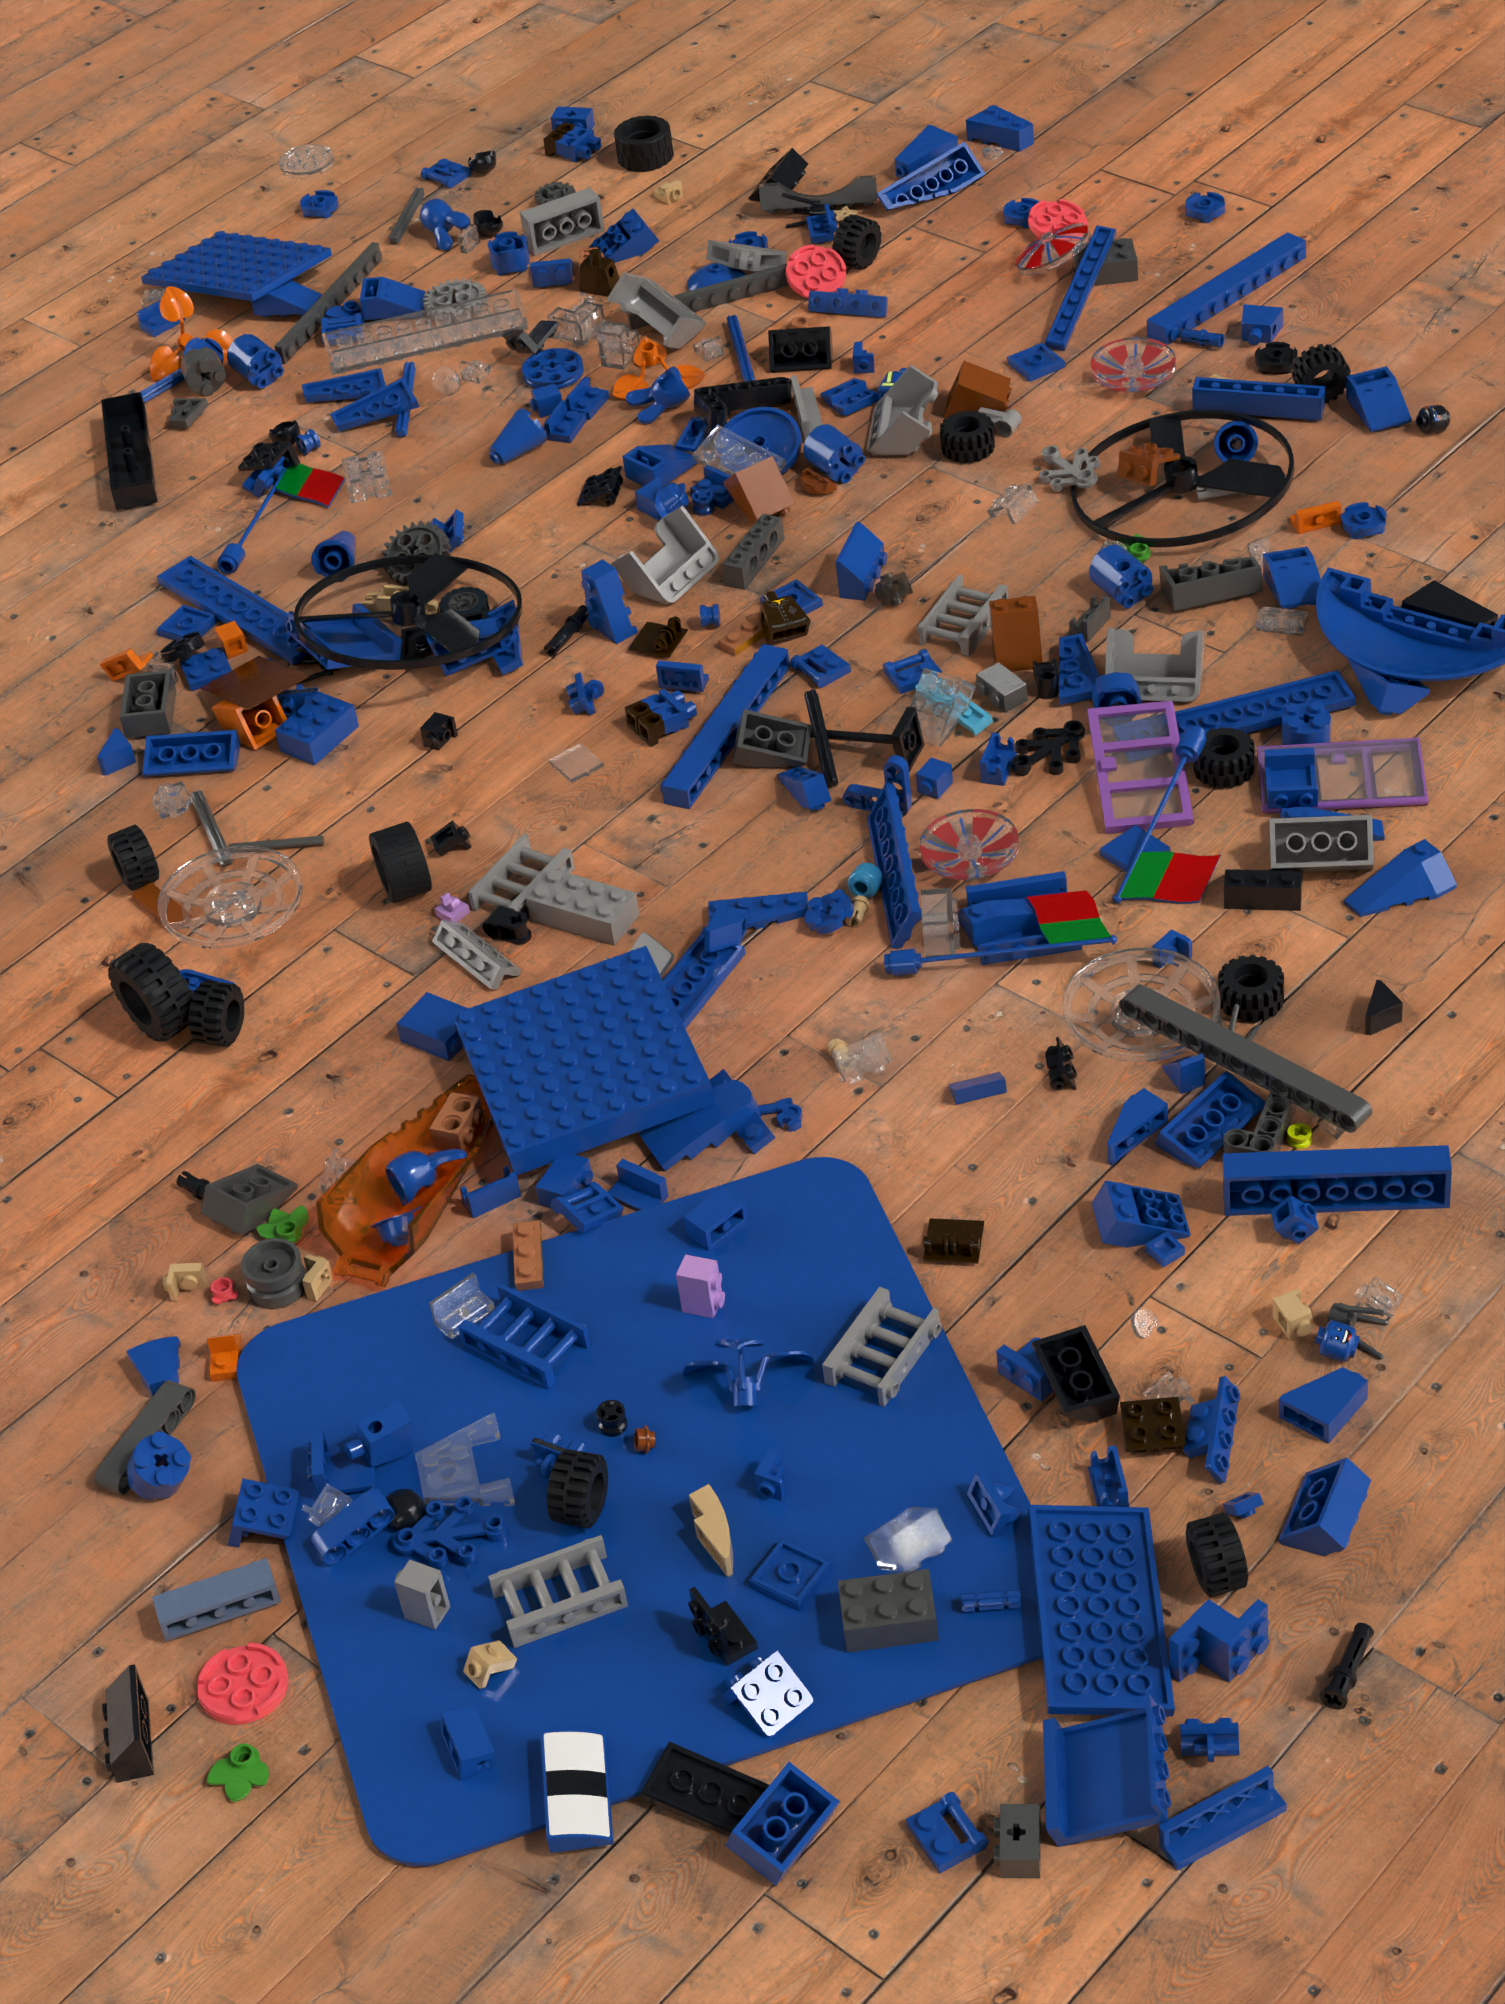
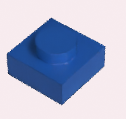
(1165, 1249)
(1243, 1505)

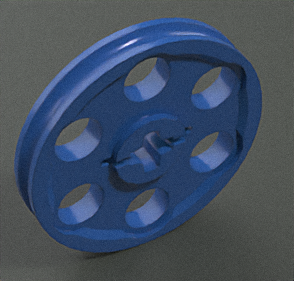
(552, 368)

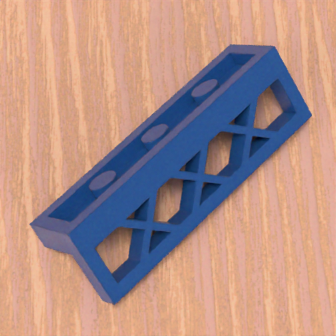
(1222, 1819)

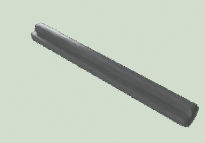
(406, 215)
(209, 823)

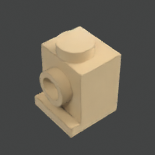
(1292, 1315)

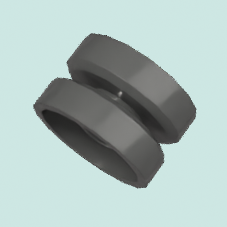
(273, 1272)

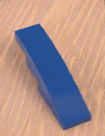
(693, 434)

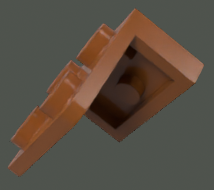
(1141, 463)

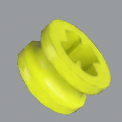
(1299, 1136)

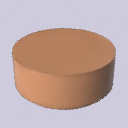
(800, 322)

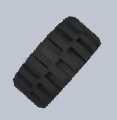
(151, 991)

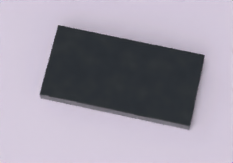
(701, 1789)

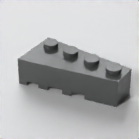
(1210, 582)

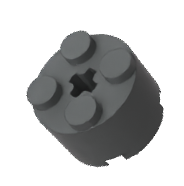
(203, 371)

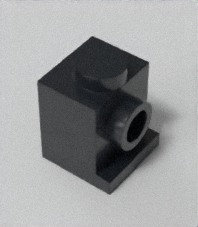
(438, 730)

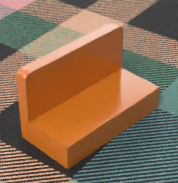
(1317, 517)
(124, 663)

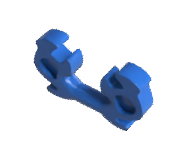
(786, 1113)

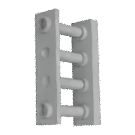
(975, 628)
(511, 863)
(866, 1327)
(565, 1613)

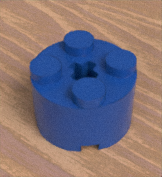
(508, 253)
(1115, 690)
(1306, 724)
(158, 1466)

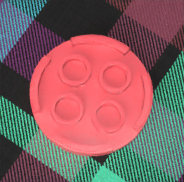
(1054, 214)
(815, 270)
(242, 1684)

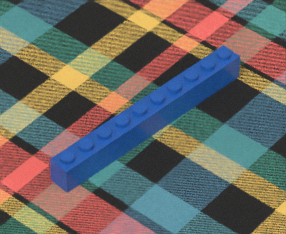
(1226, 288)
(719, 733)

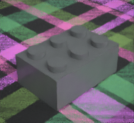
(1119, 264)
(148, 704)
(888, 1610)

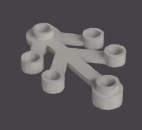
(1082, 478)

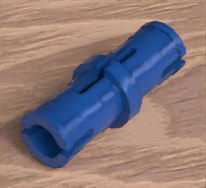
(1202, 337)

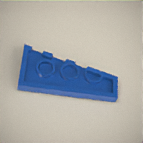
(344, 387)
(380, 404)
(512, 657)
(1076, 670)
(767, 908)

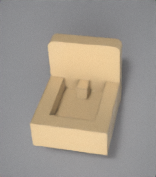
(486, 1660)

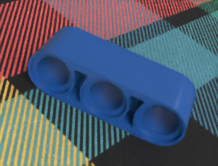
(353, 1526)

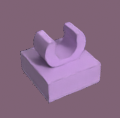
(451, 908)

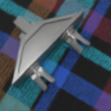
(744, 256)

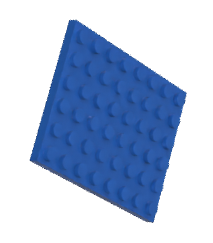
(236, 265)

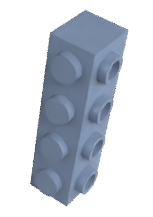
(216, 1599)

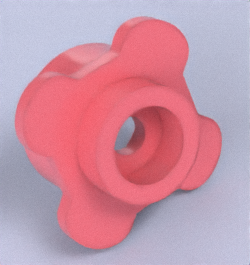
(223, 1290)

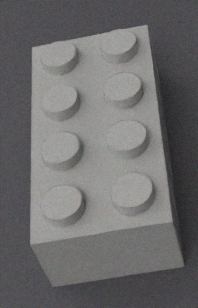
(562, 221)
(1321, 843)
(582, 906)

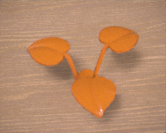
(173, 307)
(649, 354)

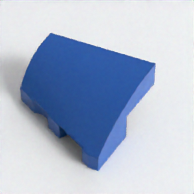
(156, 1362)

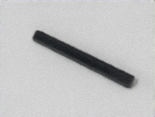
(821, 738)

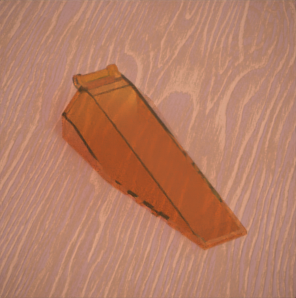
(366, 1196)

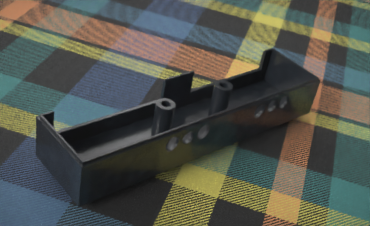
(129, 451)

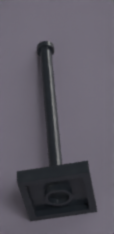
(906, 737)

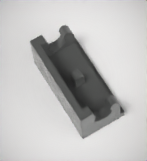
(1092, 619)

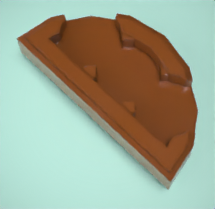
(816, 483)

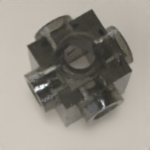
(893, 589)

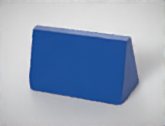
(978, 1088)

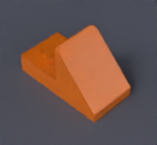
(224, 1356)

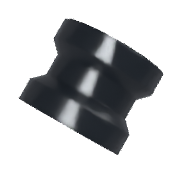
(611, 1418)

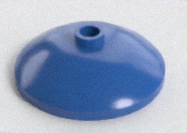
(712, 274)

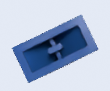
(646, 498)
(115, 753)
(1187, 1072)

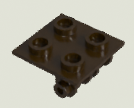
(659, 638)
(953, 1241)
(1152, 1424)

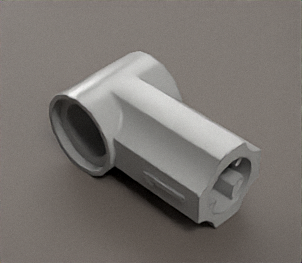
(1004, 422)

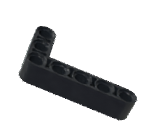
(714, 401)

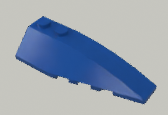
(935, 179)

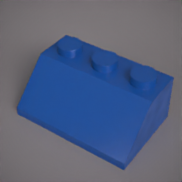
(859, 563)
(1326, 1508)

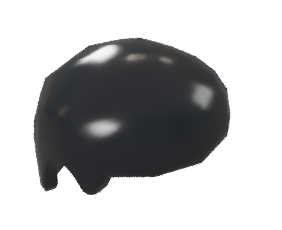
(483, 162)
(487, 223)
(285, 432)
(408, 1508)

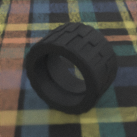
(643, 143)
(400, 862)

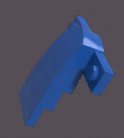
(695, 1131)

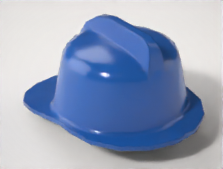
(670, 498)
(395, 1229)

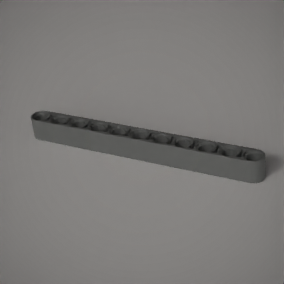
(1246, 1058)

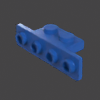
(848, 303)
(1212, 1429)

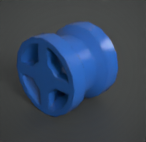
(307, 441)
(703, 502)
(710, 615)

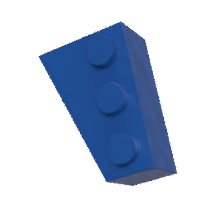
(1000, 127)
(605, 603)
(487, 628)

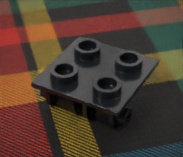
(603, 485)

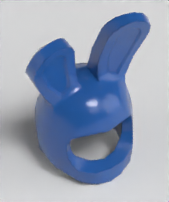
(440, 219)
(666, 391)
(415, 1169)

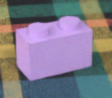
(700, 1286)

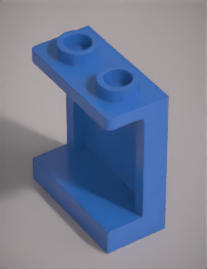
(1290, 778)

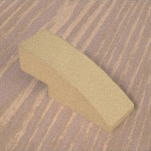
(712, 1527)

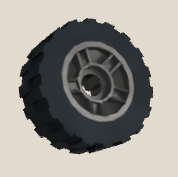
(465, 600)

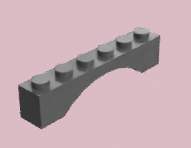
(859, 190)

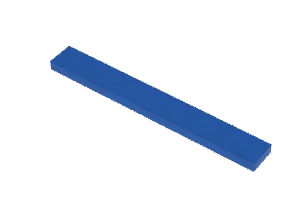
(1080, 288)

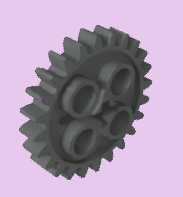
(415, 541)

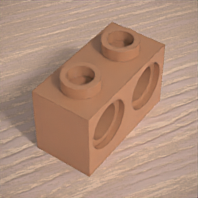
(457, 1121)

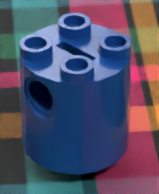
(254, 360)
(833, 453)
(1121, 575)

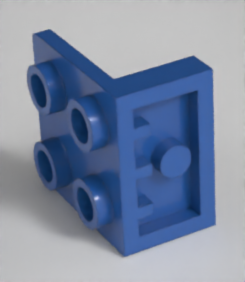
(263, 1510)

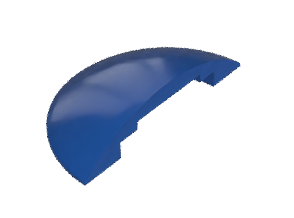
(1400, 640)

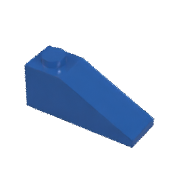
(806, 787)
(1138, 1120)

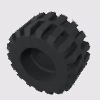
(857, 241)
(1319, 360)
(967, 436)
(1225, 758)
(133, 857)
(1253, 985)
(216, 1013)
(577, 1488)
(1216, 1554)

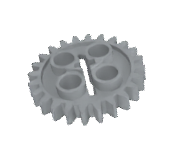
(444, 293)

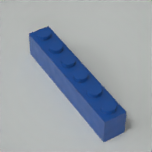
(1259, 398)

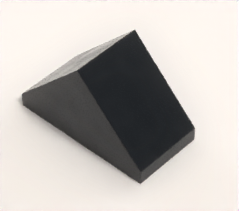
(1383, 1009)

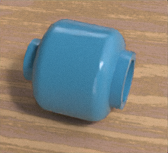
(865, 880)

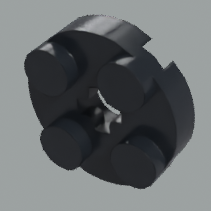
(1276, 358)
(182, 648)

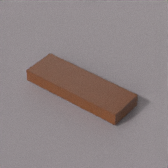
(148, 899)

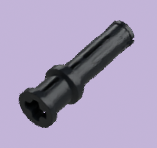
(1343, 1675)

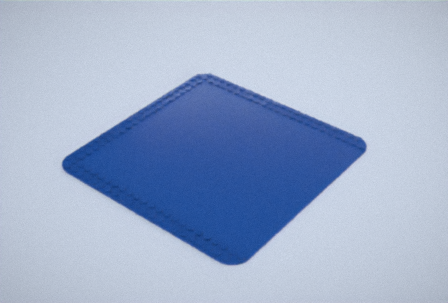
(640, 1673)

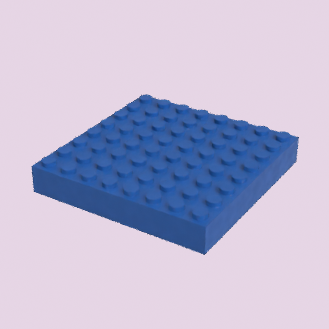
(583, 1060)

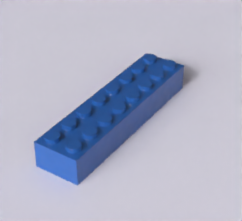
(1338, 1179)

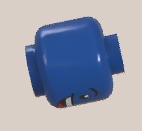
(1337, 1341)

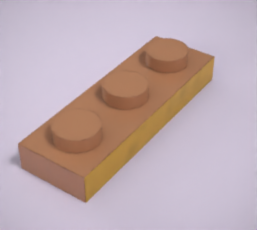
(742, 636)
(528, 1255)

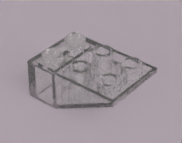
(940, 704)

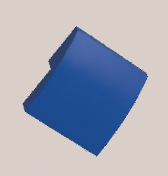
(849, 396)

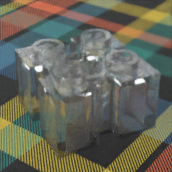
(366, 476)

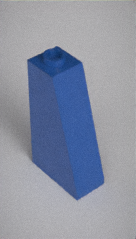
(924, 148)

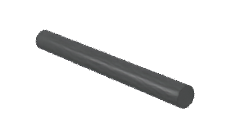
(285, 843)

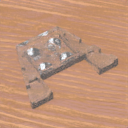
(450, 1471)

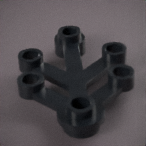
(1071, 732)

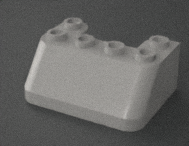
(898, 415)
(676, 566)
(1159, 675)

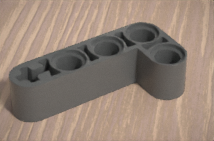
(1269, 1130)

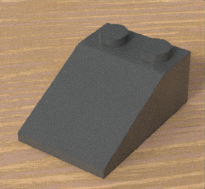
(770, 741)
(246, 1198)

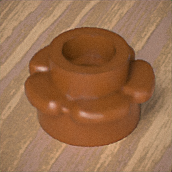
(644, 1439)

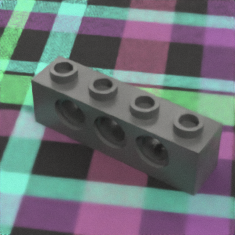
(753, 551)

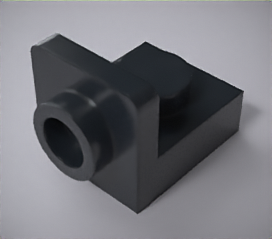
(449, 837)

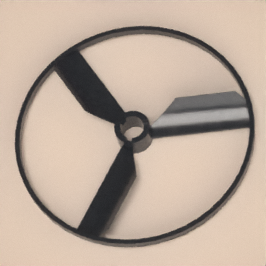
(1183, 476)
(409, 610)

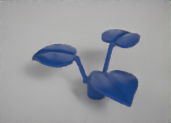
(745, 1389)

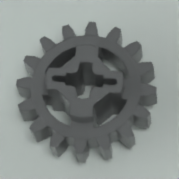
(553, 192)

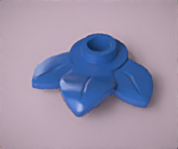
(348, 309)

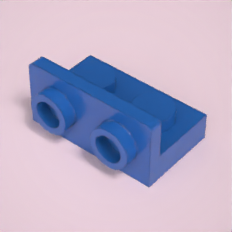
(153, 322)
(586, 398)
(564, 424)
(714, 482)
(681, 676)

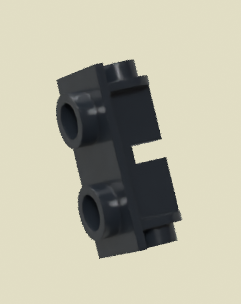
(1060, 1067)

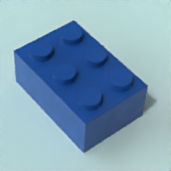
(316, 728)
(782, 1823)

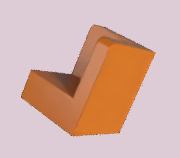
(231, 639)

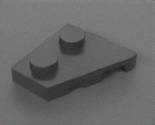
(186, 411)

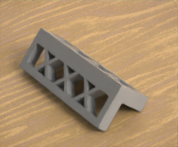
(805, 407)
(474, 953)

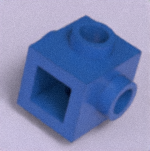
(1294, 1219)

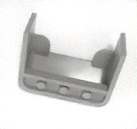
(658, 308)

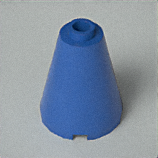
(517, 438)
(1236, 441)
(334, 554)

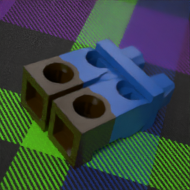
(571, 142)
(659, 715)

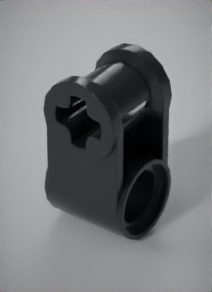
(1046, 678)
(507, 926)

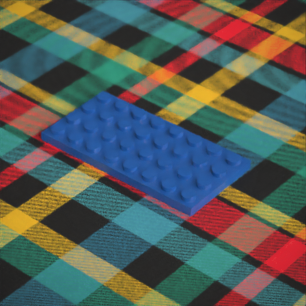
(1099, 1609)

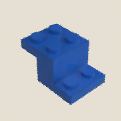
(1219, 1641)

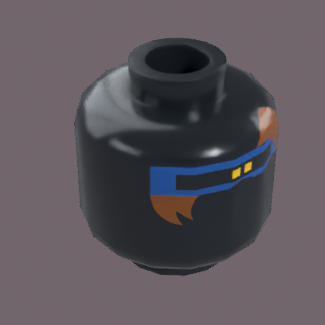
(1433, 419)

